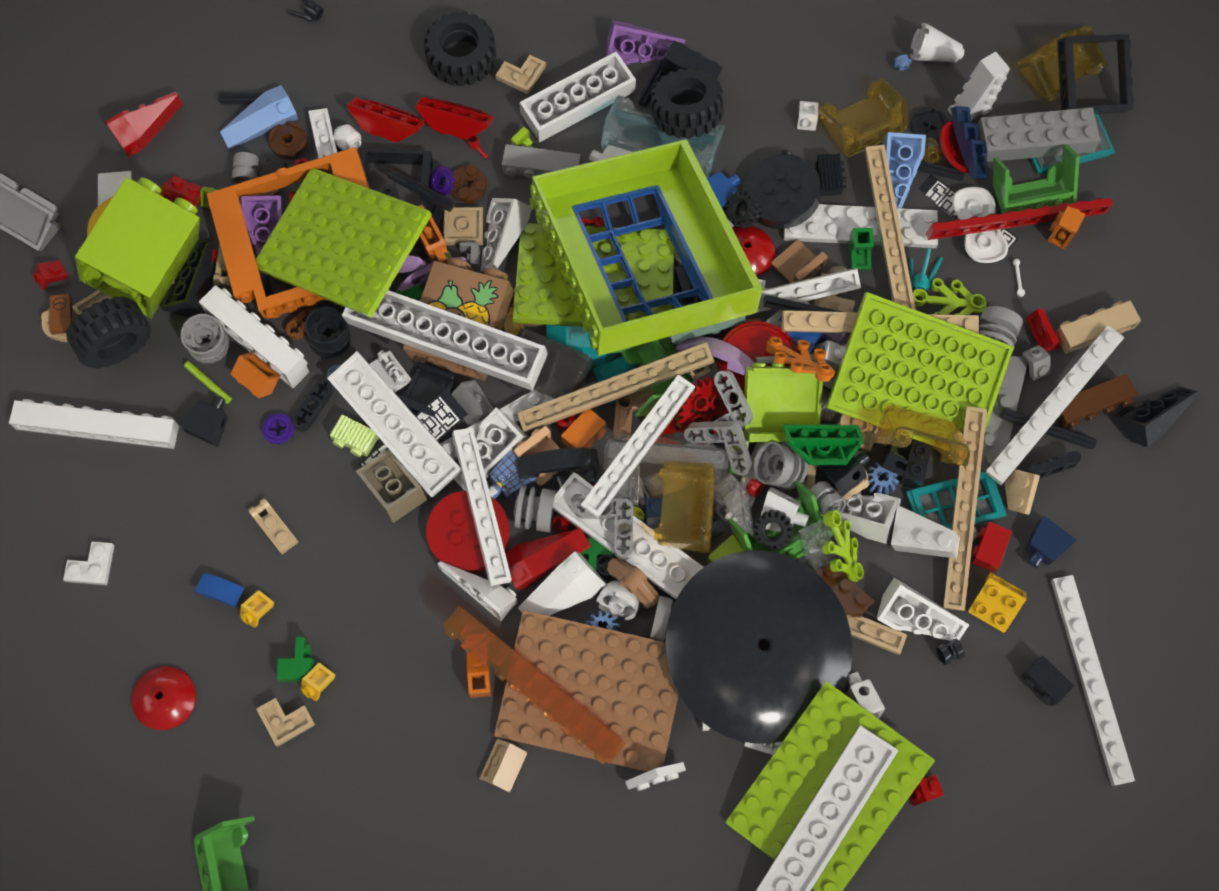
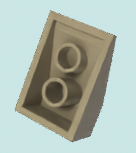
(391, 485)

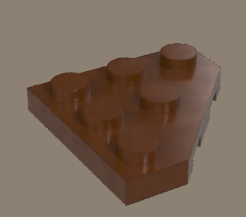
(851, 597)

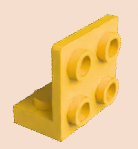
(998, 602)

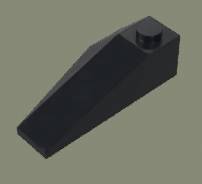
(193, 282)
(1153, 419)

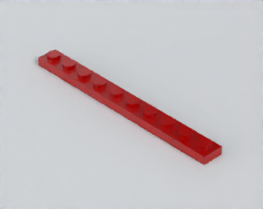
(1014, 219)

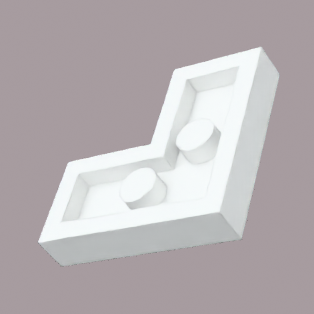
(95, 570)
(656, 776)

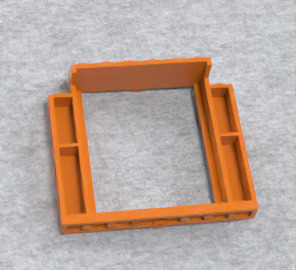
(235, 237)

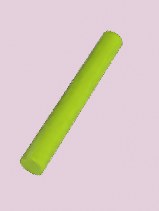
(207, 382)

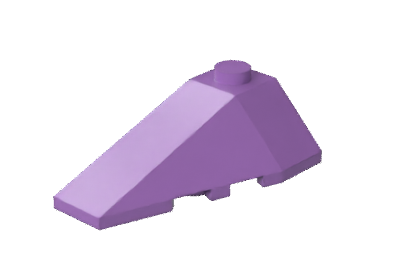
(638, 43)
(261, 217)

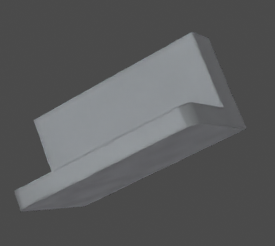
(473, 401)

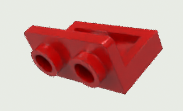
(180, 188)

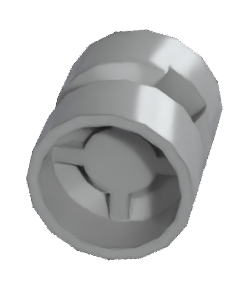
(245, 167)
(827, 498)

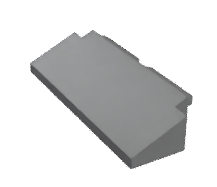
(27, 214)

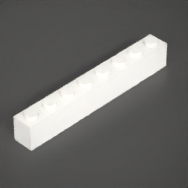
(94, 424)

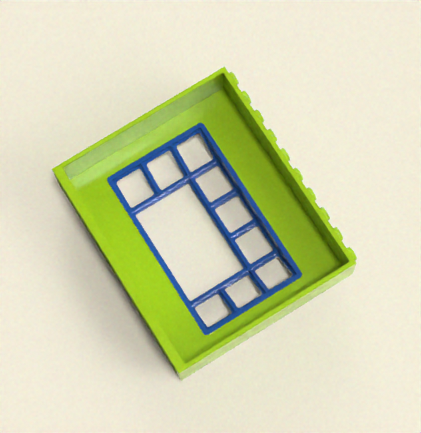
(692, 221)

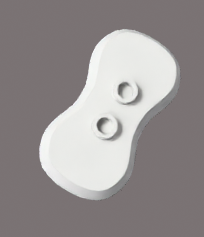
(982, 246)

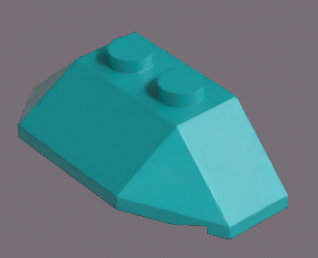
(577, 339)

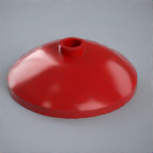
(950, 147)
(761, 248)
(173, 707)

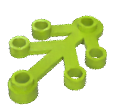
(950, 298)
(853, 570)

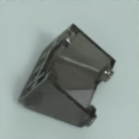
(563, 369)

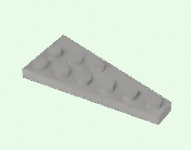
(998, 430)

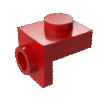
(49, 272)
(927, 790)

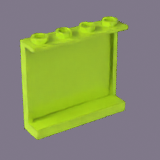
(779, 398)

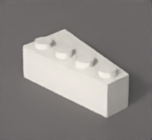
(983, 86)

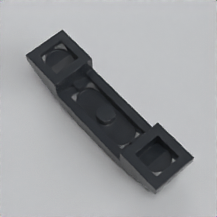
(557, 460)

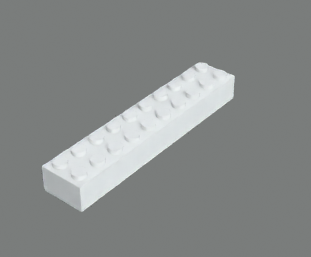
(454, 338)

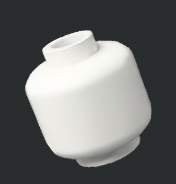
(347, 137)

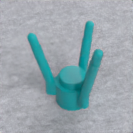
(920, 280)

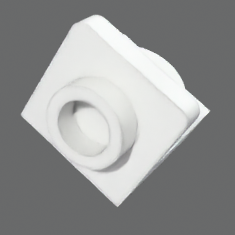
(807, 115)

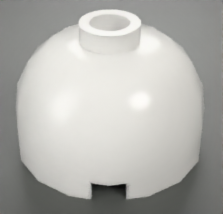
(618, 601)

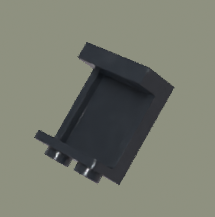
(426, 386)

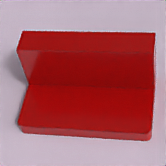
(1043, 330)

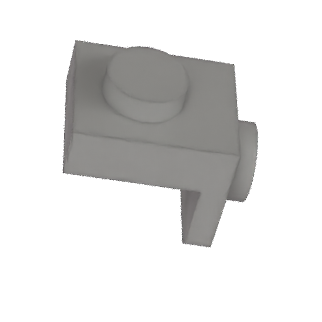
(1038, 361)

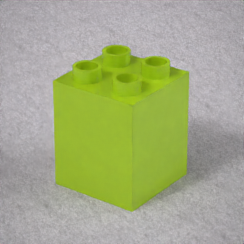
(138, 245)

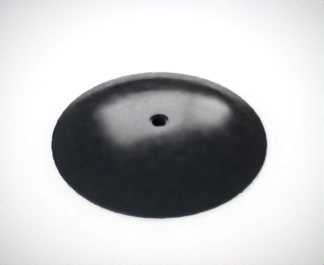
(717, 652)

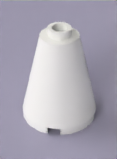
(934, 45)

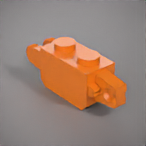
(433, 241)

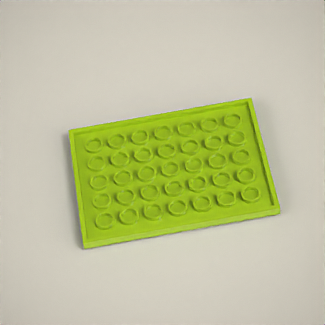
(342, 241)
(545, 298)
(917, 365)
(800, 768)

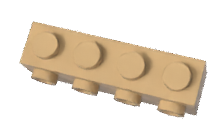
(1087, 328)

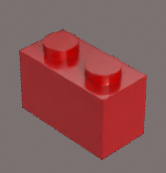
(991, 546)

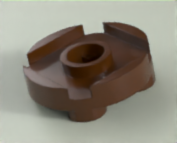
(292, 149)
(478, 185)

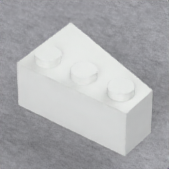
(922, 536)

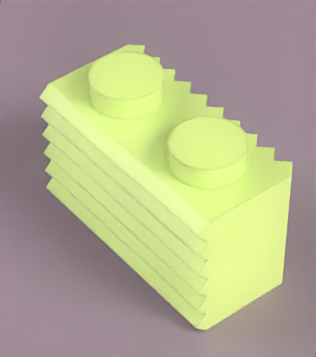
(353, 436)

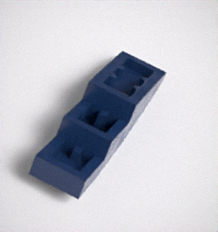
(971, 147)

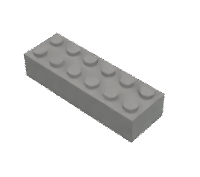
(1039, 134)

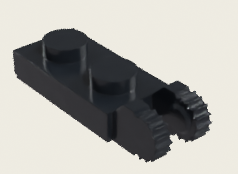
(1055, 465)

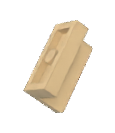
(503, 765)

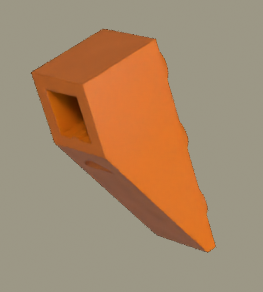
(478, 677)

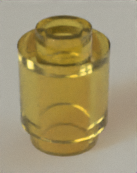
(932, 151)

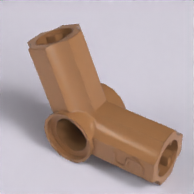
(623, 415)
(634, 581)

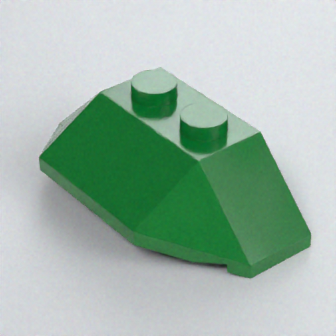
(824, 442)

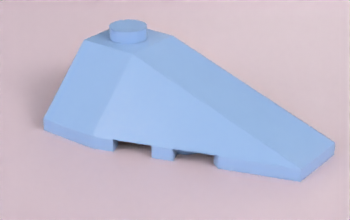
(260, 117)
(903, 157)

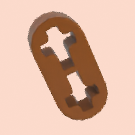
(298, 323)

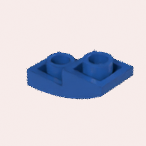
(219, 589)

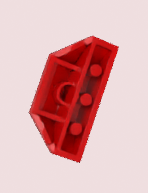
(453, 118)
(384, 120)

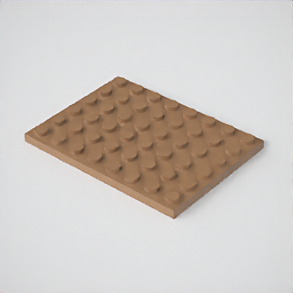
(605, 671)

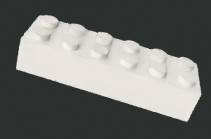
(577, 96)
(254, 336)

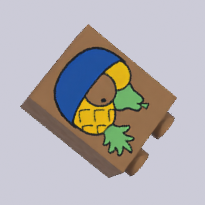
(469, 295)

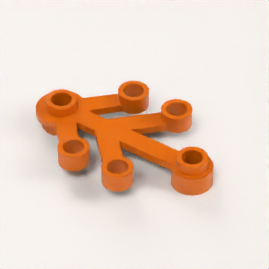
(800, 362)

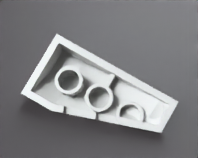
(506, 222)
(494, 440)
(871, 515)
(566, 586)
(493, 598)
(913, 612)

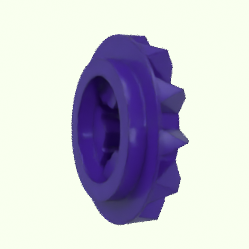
(437, 180)
(271, 423)

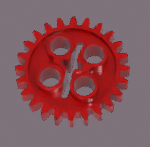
(702, 405)

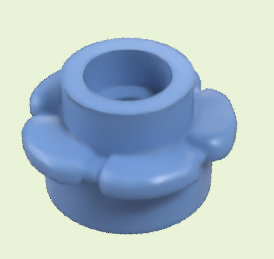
(902, 62)

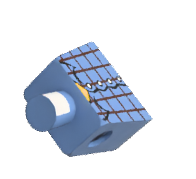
(506, 478)

